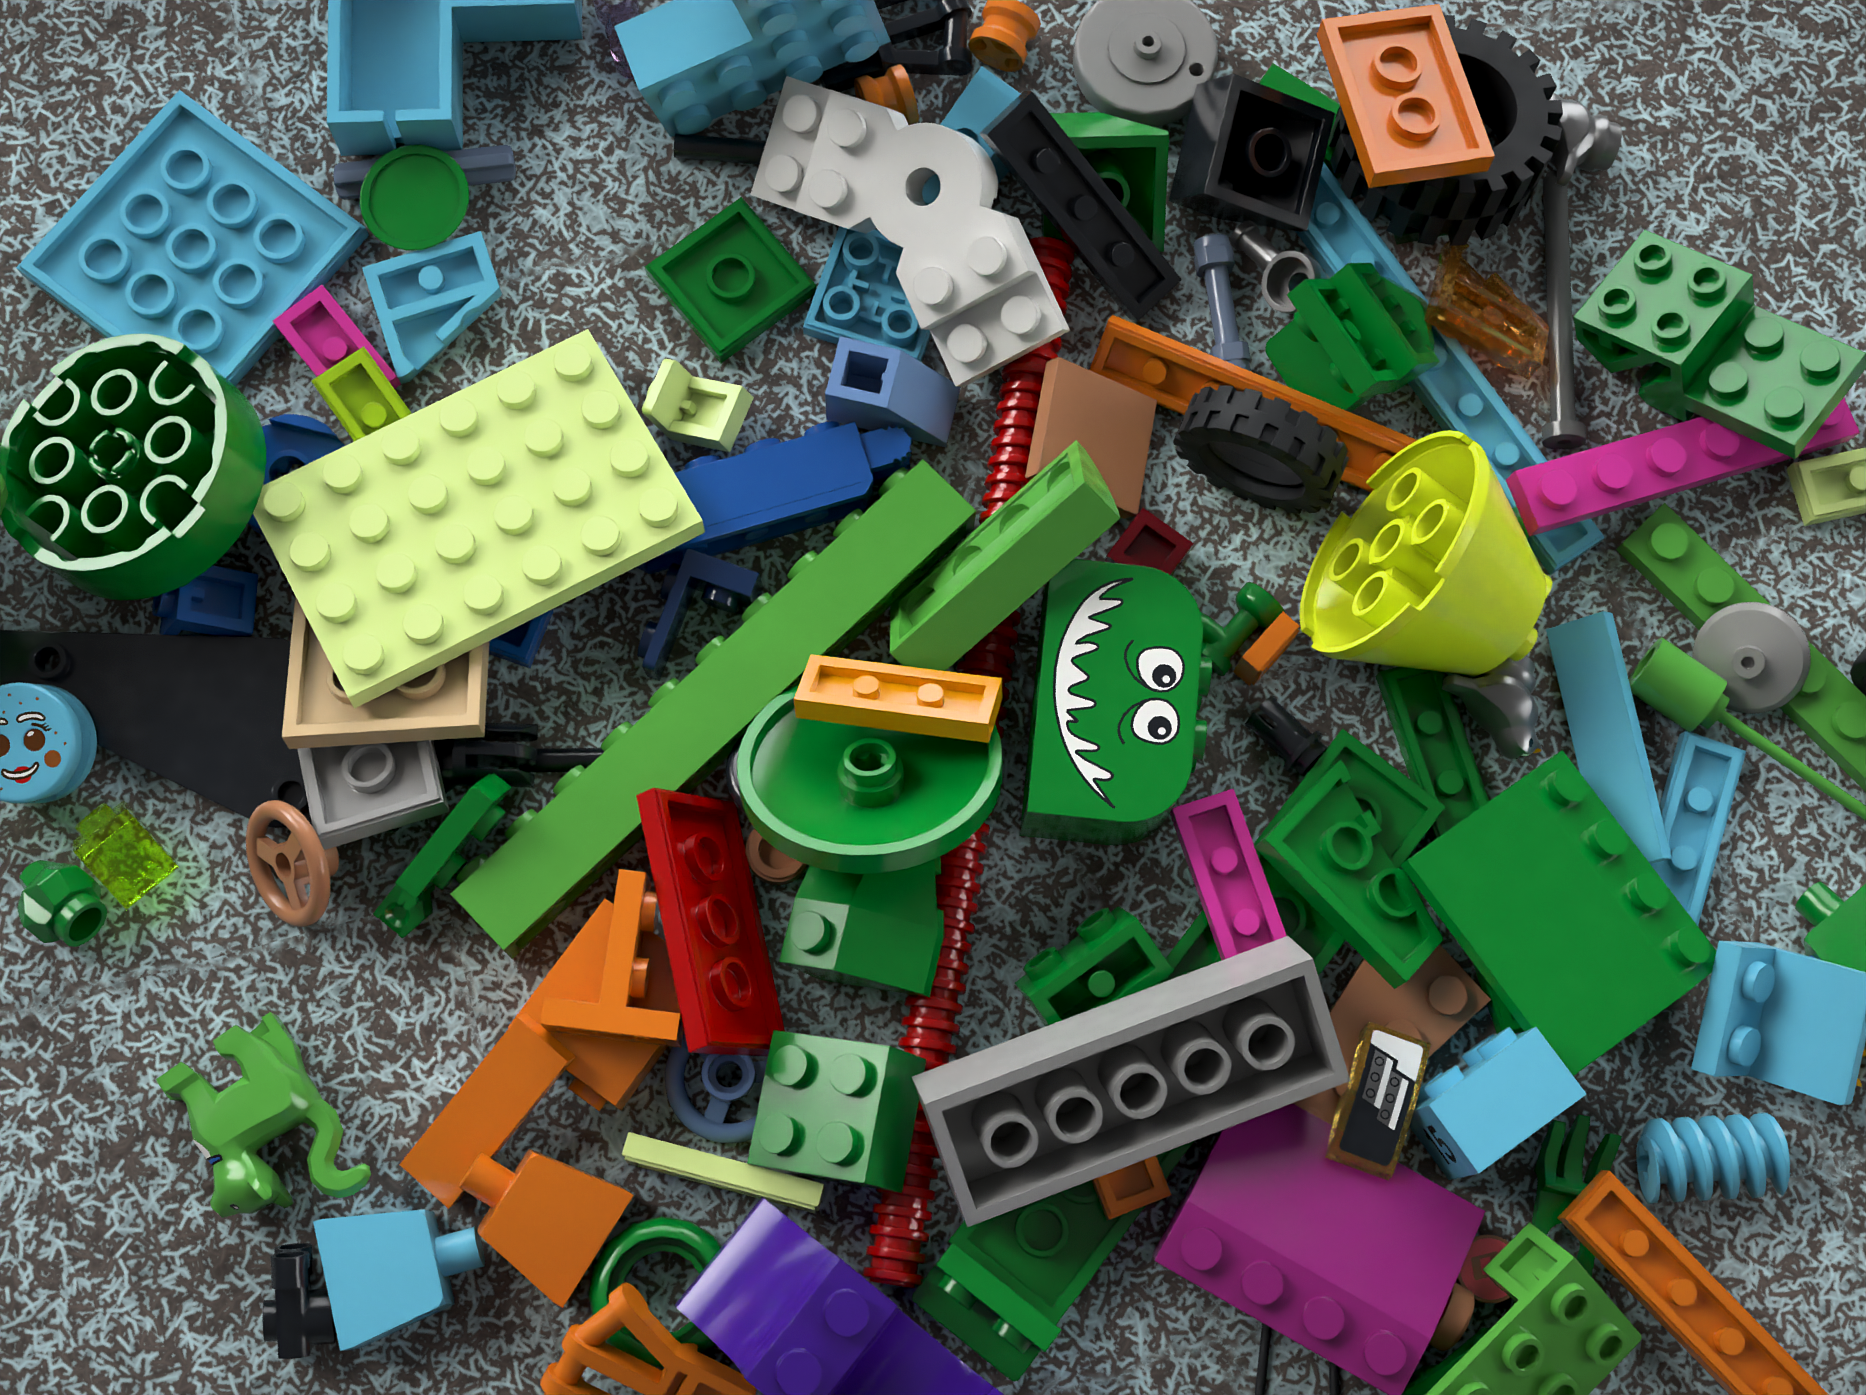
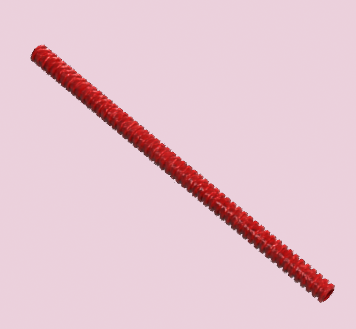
(933, 1017)

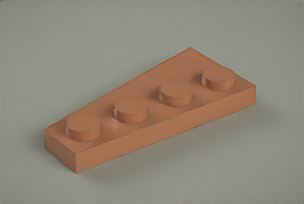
(1426, 1007)

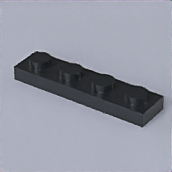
(1080, 205)

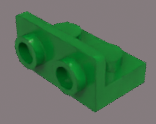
(984, 1313)

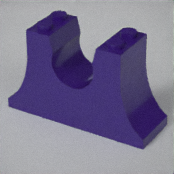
(811, 1322)

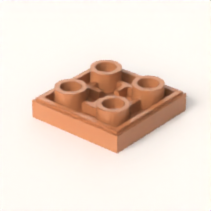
(1104, 418)

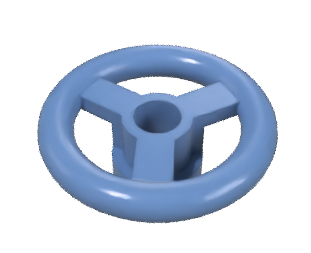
(711, 1123)

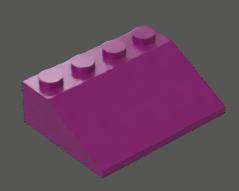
(1320, 1246)

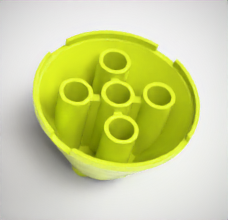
(1427, 568)

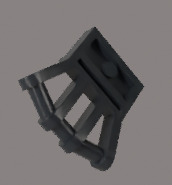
(950, 60)

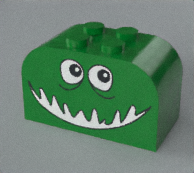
(1113, 704)

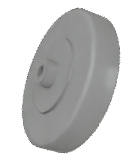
(1144, 58)

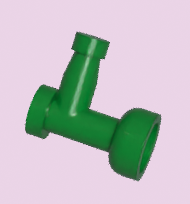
(1255, 609)

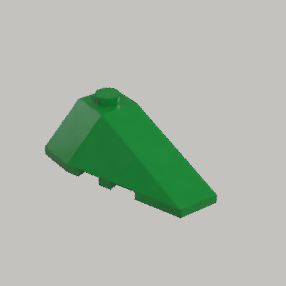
(868, 928)

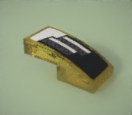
(1379, 1101)

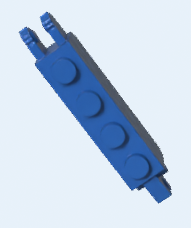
(785, 486)

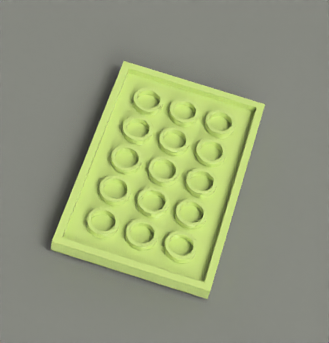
(473, 516)

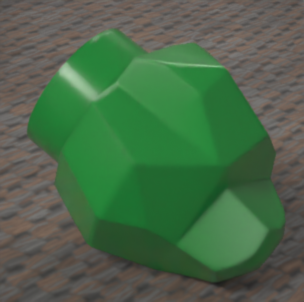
(60, 903)

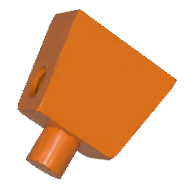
(545, 1217)

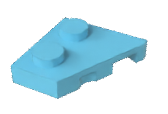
(431, 298)

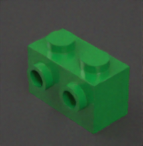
(1095, 968)

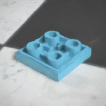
(864, 297)

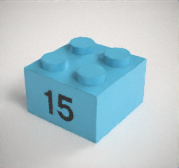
(1494, 1103)

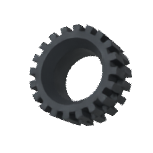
(1519, 114)

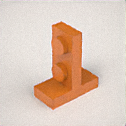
(623, 978)

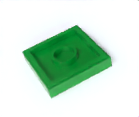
(731, 280)

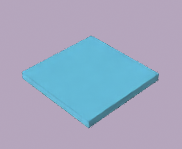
(193, 241)

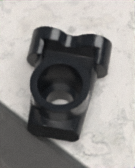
(297, 1314)

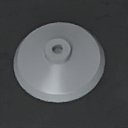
(1757, 653)

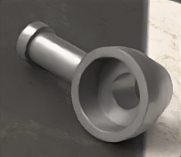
(1281, 270)

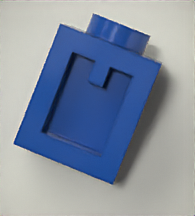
(211, 604)

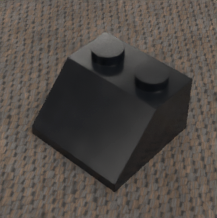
(1251, 154)

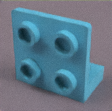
(1783, 1021)

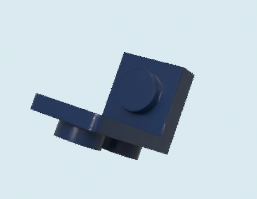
(722, 586)

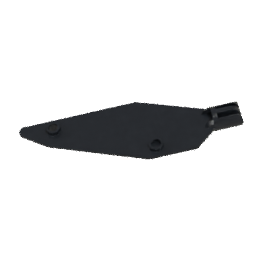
(214, 712)

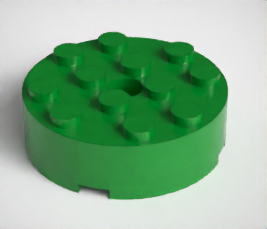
(132, 467)

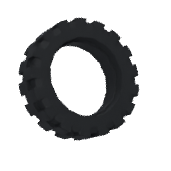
(1261, 449)

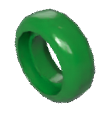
(630, 1248)

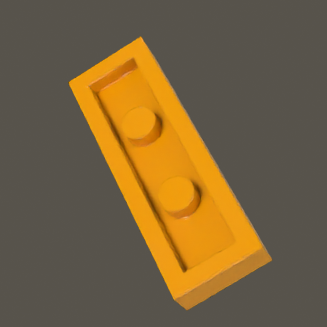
(899, 698)

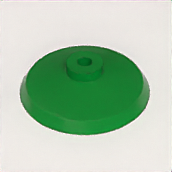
(414, 197)

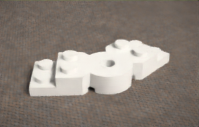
(960, 260)

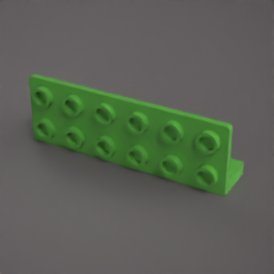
(1555, 1336)

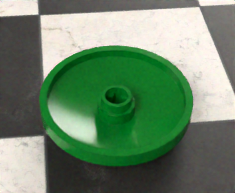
(862, 793)

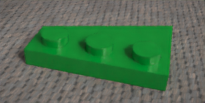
(1344, 872)

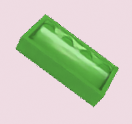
(1002, 562)

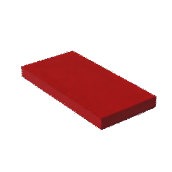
(710, 923)

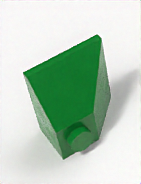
(1129, 161)

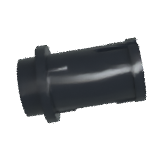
(1289, 739)

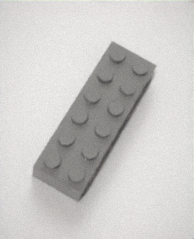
(1131, 1079)

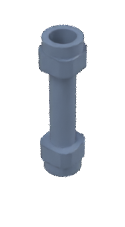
(1215, 261)

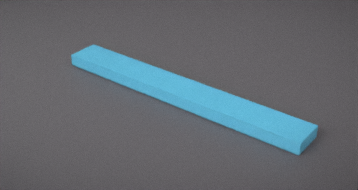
(1455, 387)

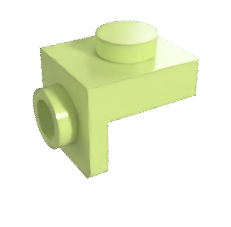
(696, 408)

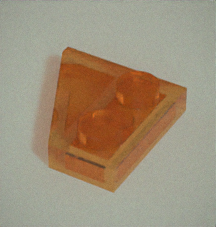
(1485, 314)

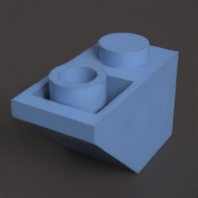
(889, 388)

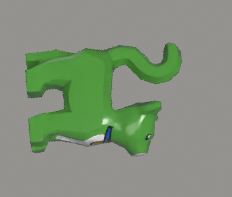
(255, 1110)

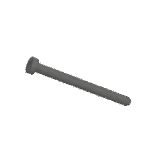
(1563, 430)

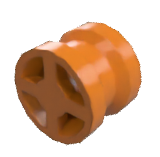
(1004, 34)
(890, 91)

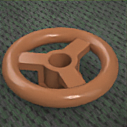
(295, 861)

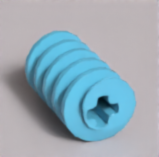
(1710, 1153)

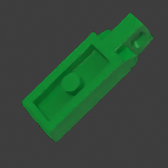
(440, 859)

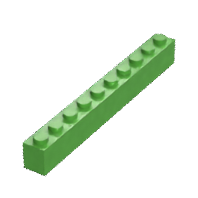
(696, 721)

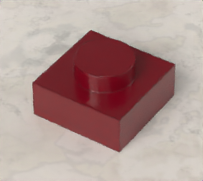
(1150, 544)

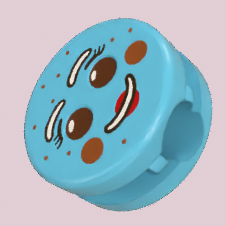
(44, 743)

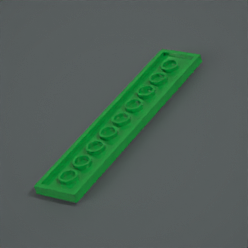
(1062, 1240)

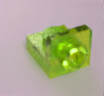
(122, 852)

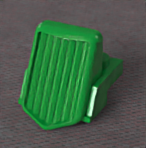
(1353, 337)

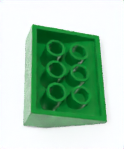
(1562, 913)

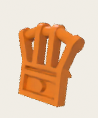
(684, 1367)

